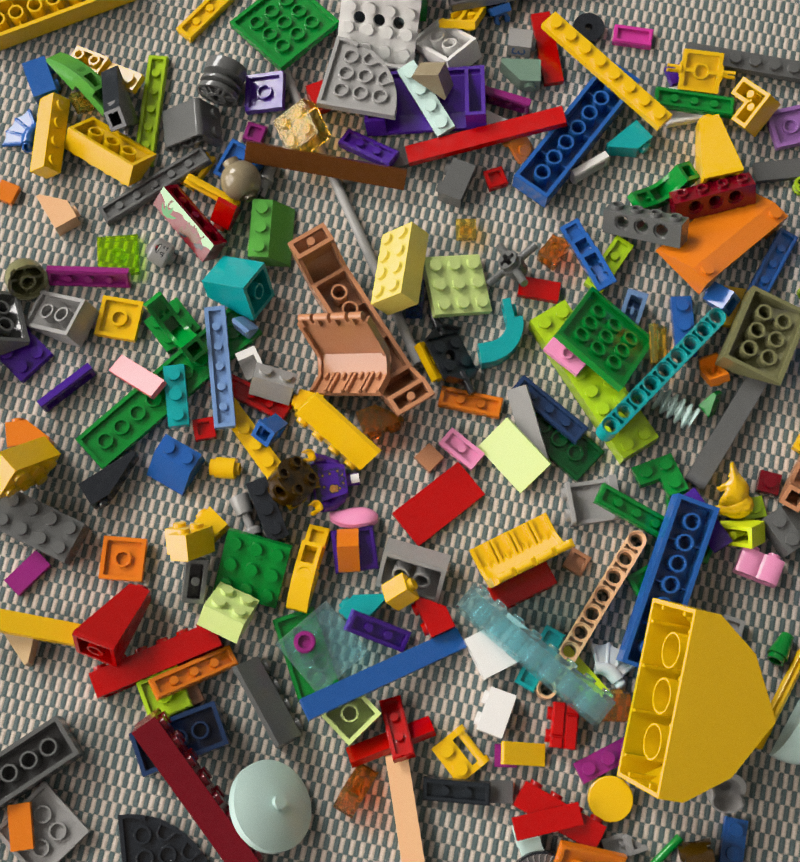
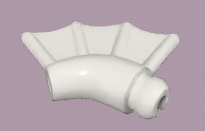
(608, 666)

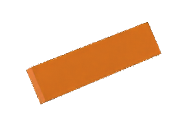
(192, 673)

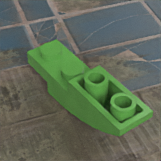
(80, 76)

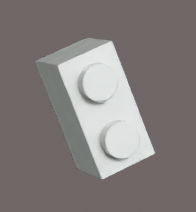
(495, 712)

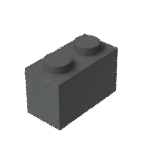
(456, 182)
(194, 581)

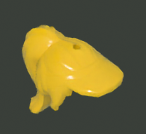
(736, 499)

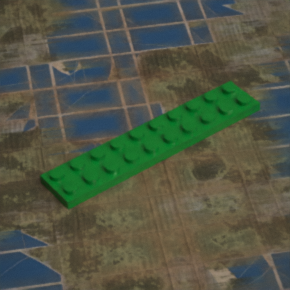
(139, 414)

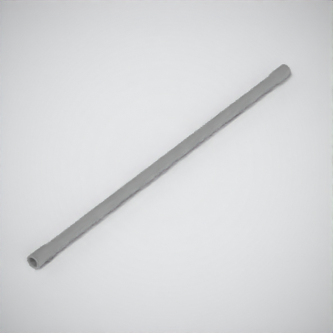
(358, 232)

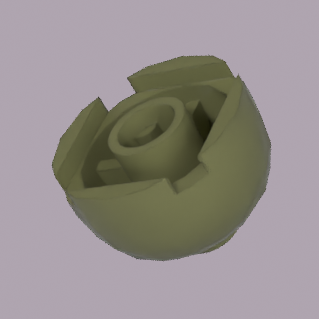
(25, 278)

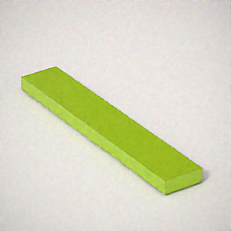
(152, 102)

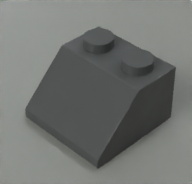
(783, 530)

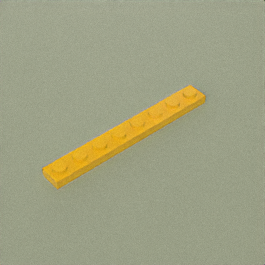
(606, 71)

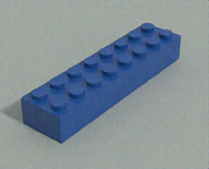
(567, 146)
(671, 566)

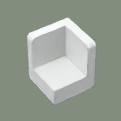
(248, 360)

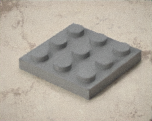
(55, 827)

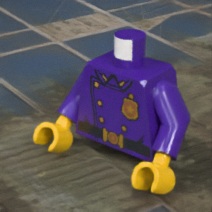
(332, 482)

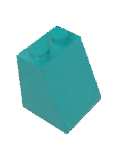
(239, 285)

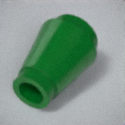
(780, 649)

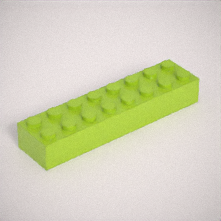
(593, 392)

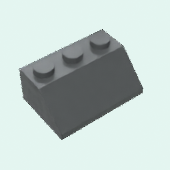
(12, 324)

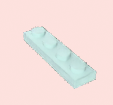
(426, 101)

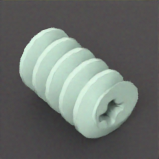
(675, 408)

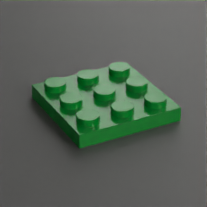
(254, 565)

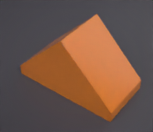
(348, 550)

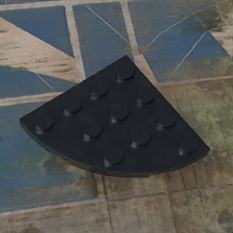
(155, 840)

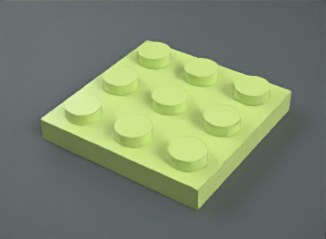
(456, 286)

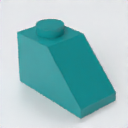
(630, 141)
(364, 603)

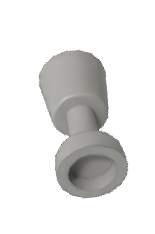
(243, 508)

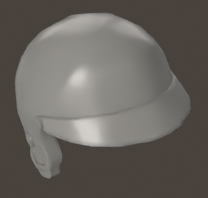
(728, 796)

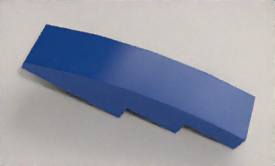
(588, 255)

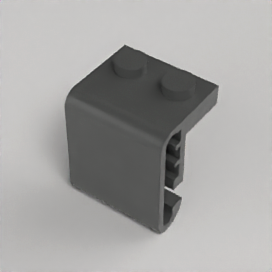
(191, 124)

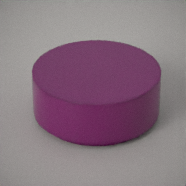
(304, 642)

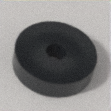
(591, 21)

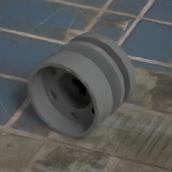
(222, 80)

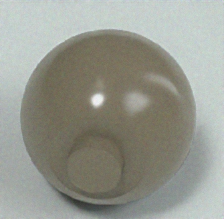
(240, 179)

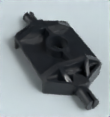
(445, 339)

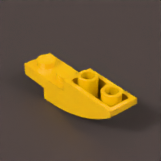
(100, 63)
(307, 568)

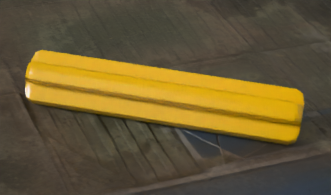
(207, 189)

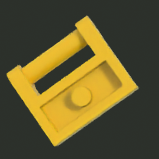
(454, 759)

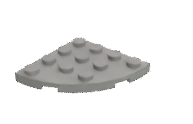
(357, 82)

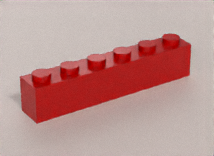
(149, 661)

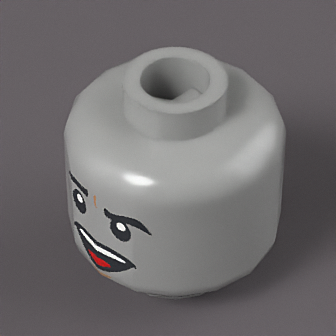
(160, 252)

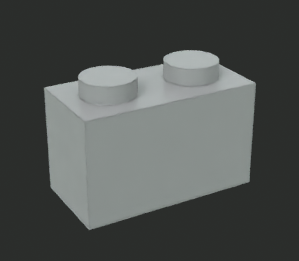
(272, 383)

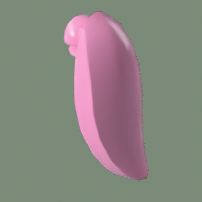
(354, 517)

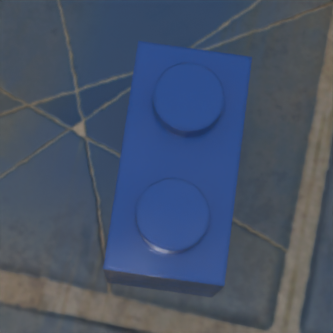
(40, 78)

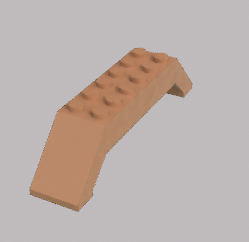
(339, 291)

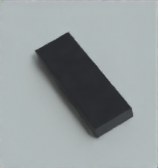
(456, 790)

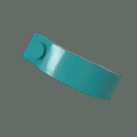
(498, 351)

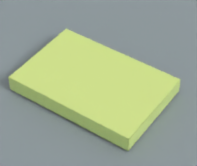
(514, 455)

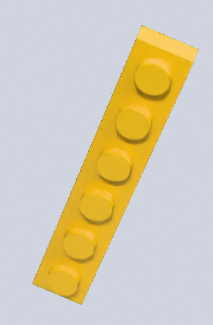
(262, 456)

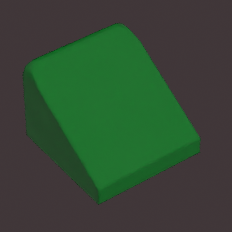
(711, 403)

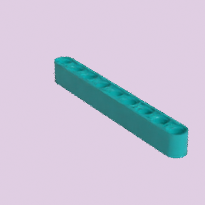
(655, 379)

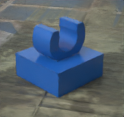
(498, 11)

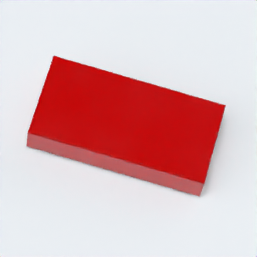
(540, 290)

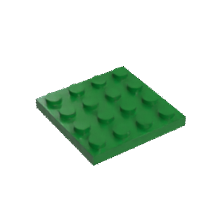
(284, 28)
(604, 338)

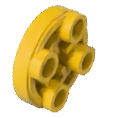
(610, 798)

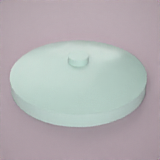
(270, 806)

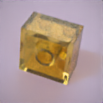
(302, 126)

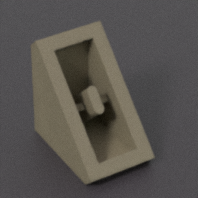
(434, 77)

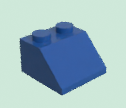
(175, 464)

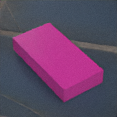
(632, 37)

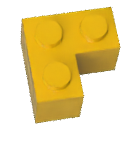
(756, 106)
(189, 541)

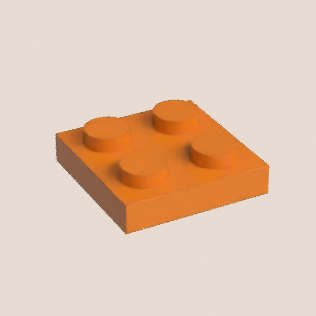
(123, 559)

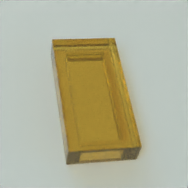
(658, 342)

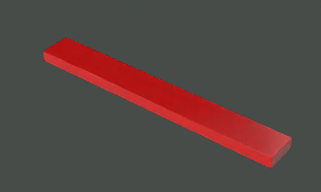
(486, 136)

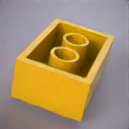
(26, 465)

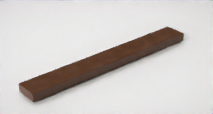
(325, 165)

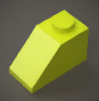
(745, 532)

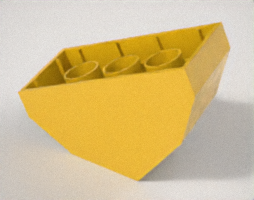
(693, 704)

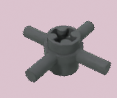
(512, 264)

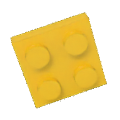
(119, 319)

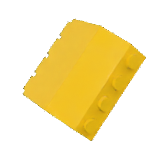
(518, 550)

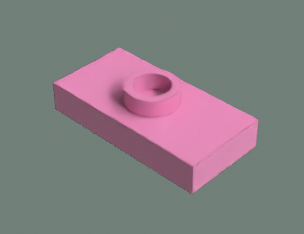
(564, 356)

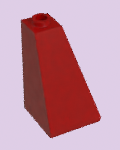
(112, 627)

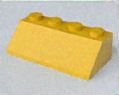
(109, 150)
(336, 432)

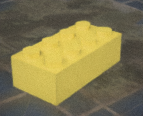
(400, 269)

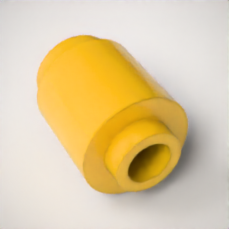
(224, 467)

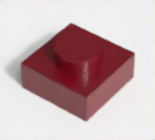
(768, 483)

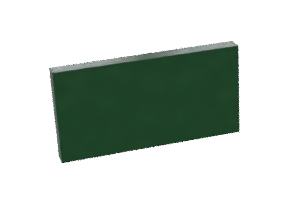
(570, 458)

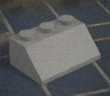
(420, 563)

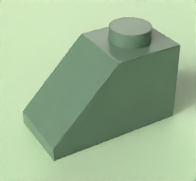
(522, 73)

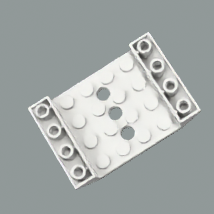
(390, 43)

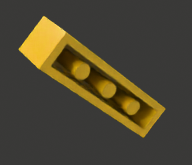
(50, 135)

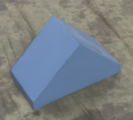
(634, 304)

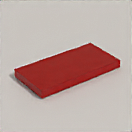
(438, 504)

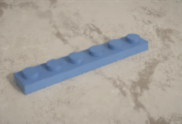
(220, 367)

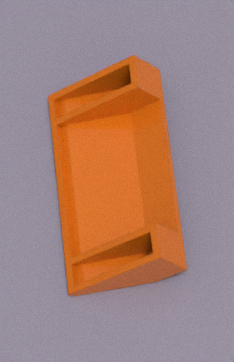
(720, 240)

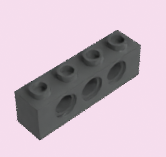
(635, 228)

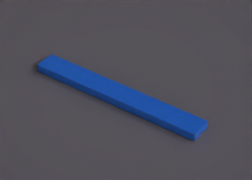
(382, 674)

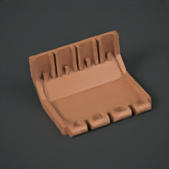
(349, 353)

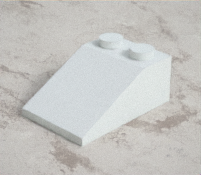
(448, 46)

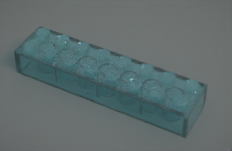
(535, 655)

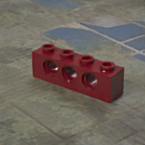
(714, 196)

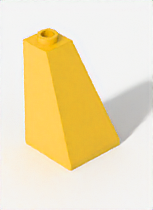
(714, 151)

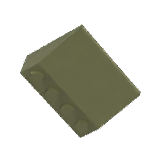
(761, 337)

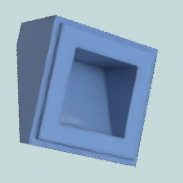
(245, 326)

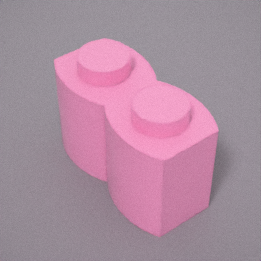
(759, 566)

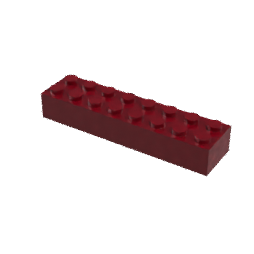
(192, 786)

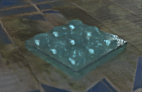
(334, 649)

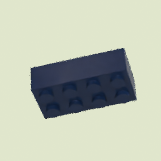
(201, 728)

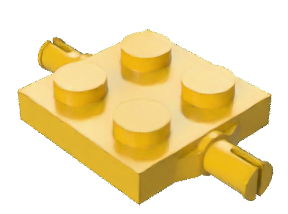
(700, 71)

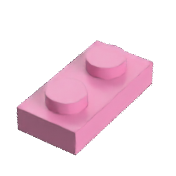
(461, 449)

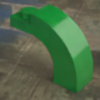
(657, 195)
(174, 327)

